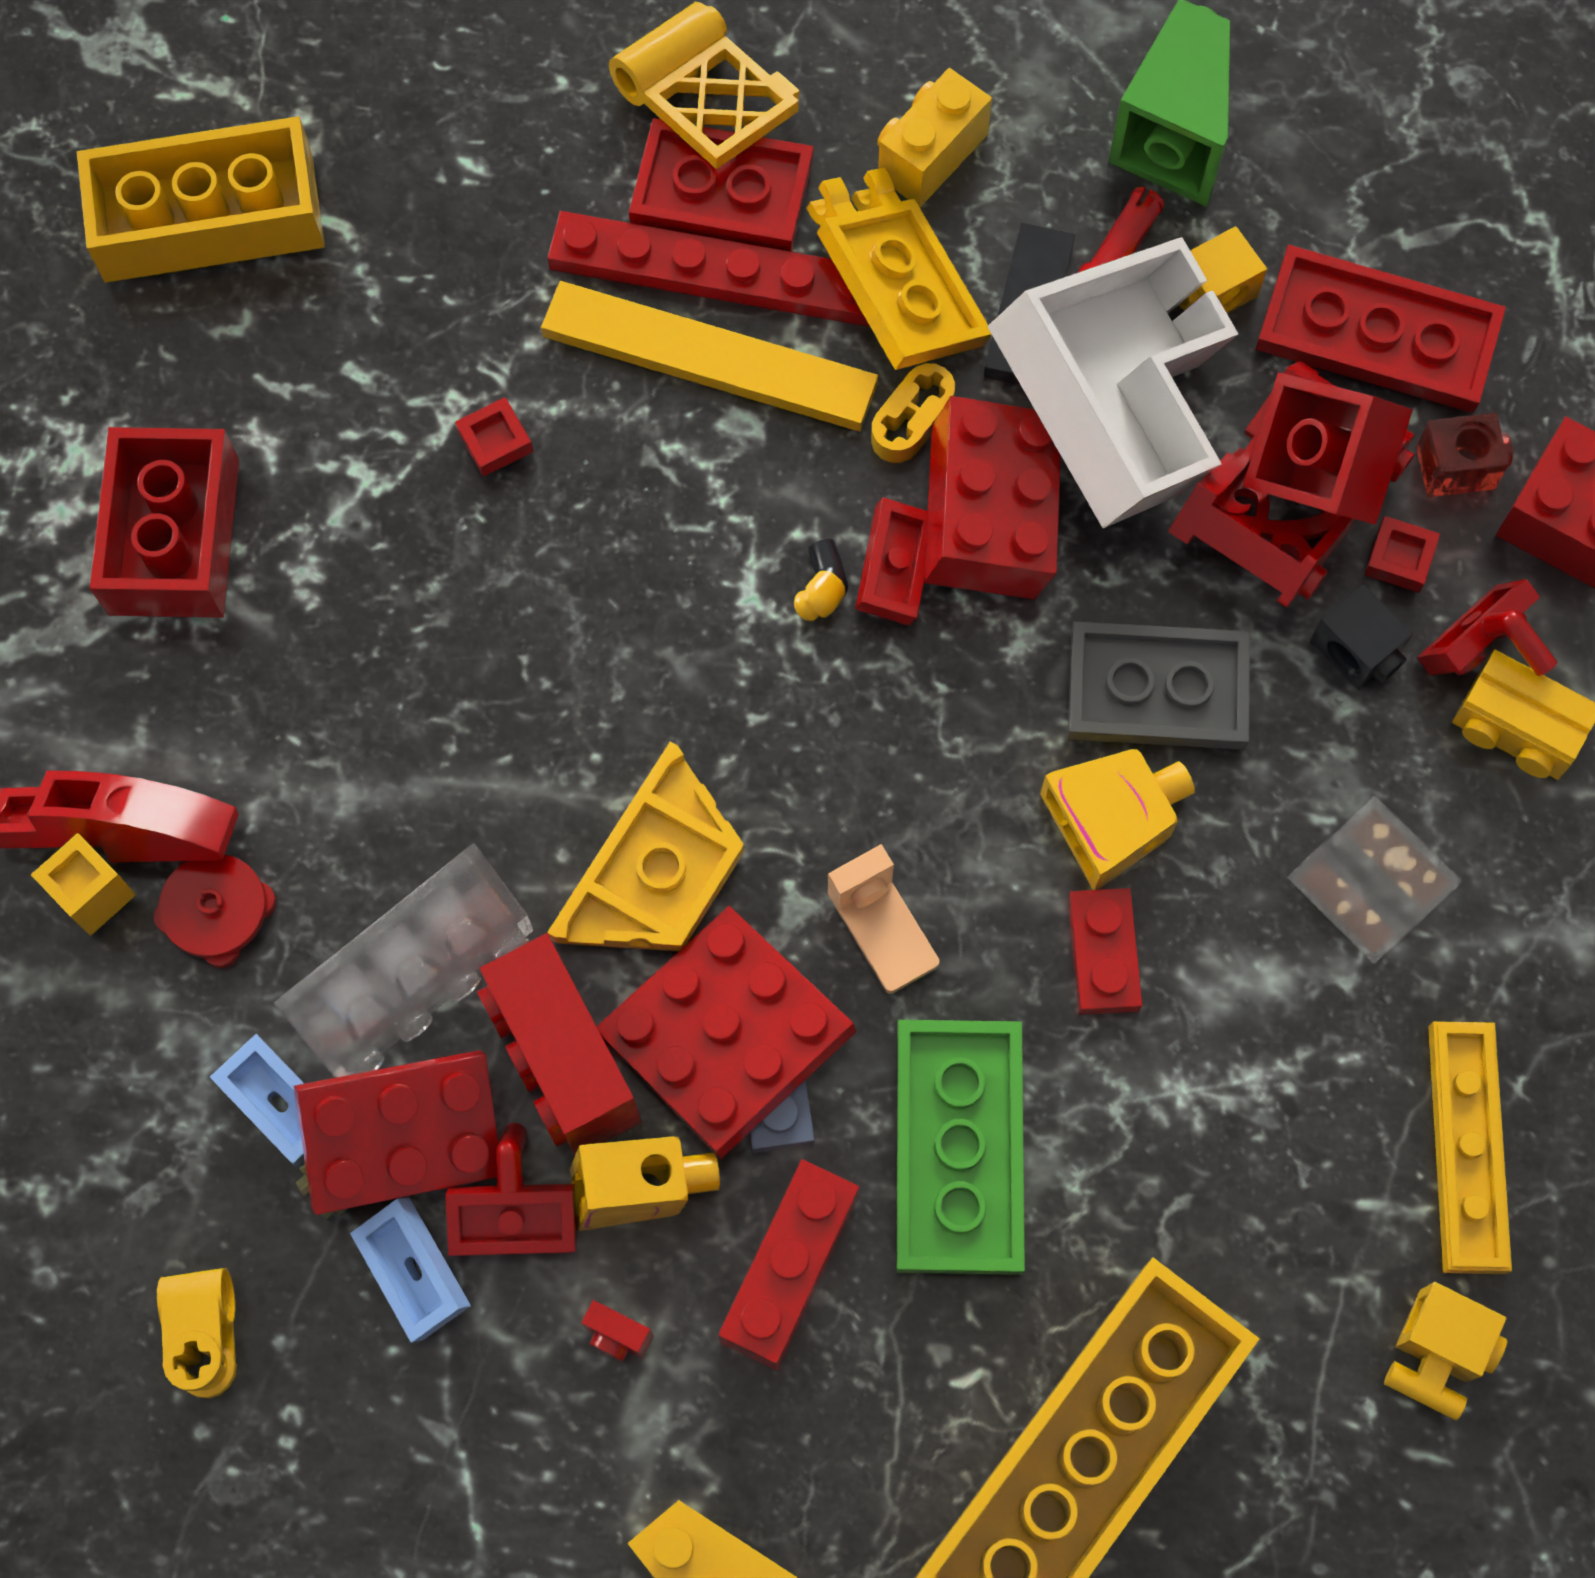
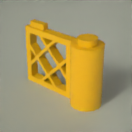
(674, 59)

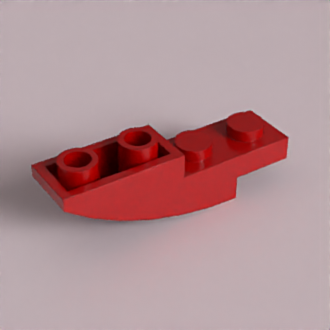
(117, 812)

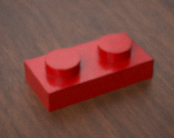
(894, 562)
(1104, 951)

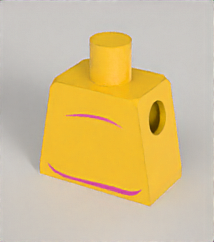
(1115, 810)
(612, 1183)

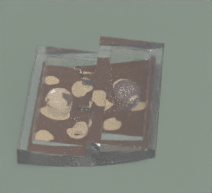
(1374, 879)

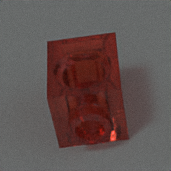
(1447, 470)

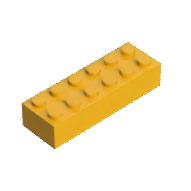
(1099, 1437)

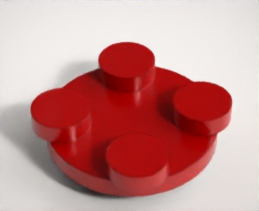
(214, 908)

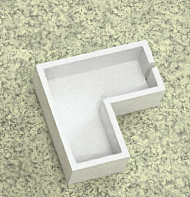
(1101, 369)

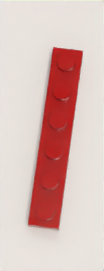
(702, 267)

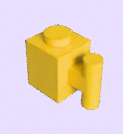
(1451, 1339)

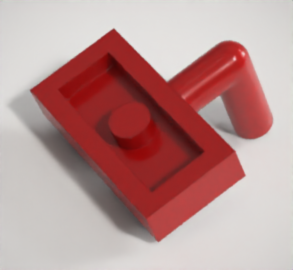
(1492, 617)
(511, 1215)

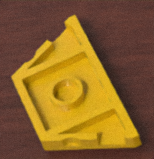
(655, 867)

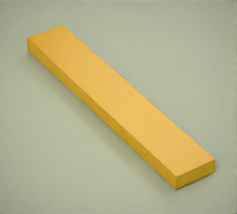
(710, 356)

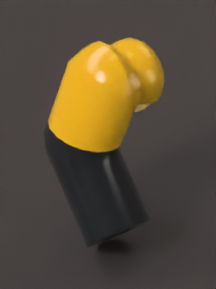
(827, 586)

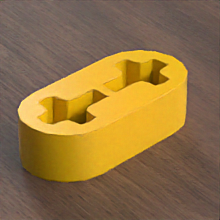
(903, 406)

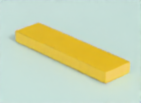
(1469, 1148)

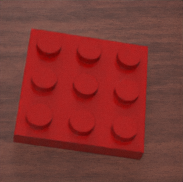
(725, 1031)

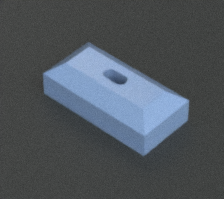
(251, 1082)
(389, 1247)

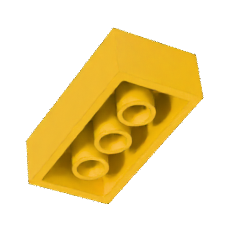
(200, 199)

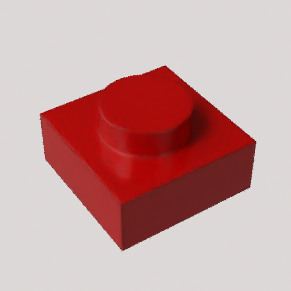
(494, 436)
(1402, 554)
(616, 1333)

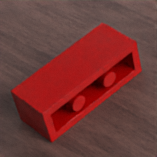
(789, 1265)

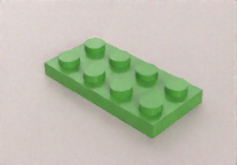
(960, 1147)

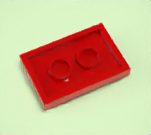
(746, 200)
(397, 1131)

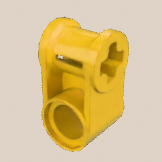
(198, 1319)

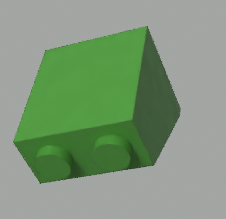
(1178, 106)

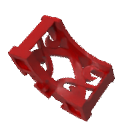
(1223, 522)

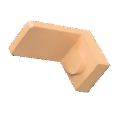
(881, 920)

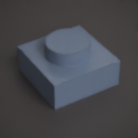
(786, 1125)

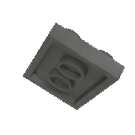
(1159, 685)

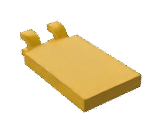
(897, 271)

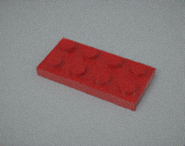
(1381, 328)

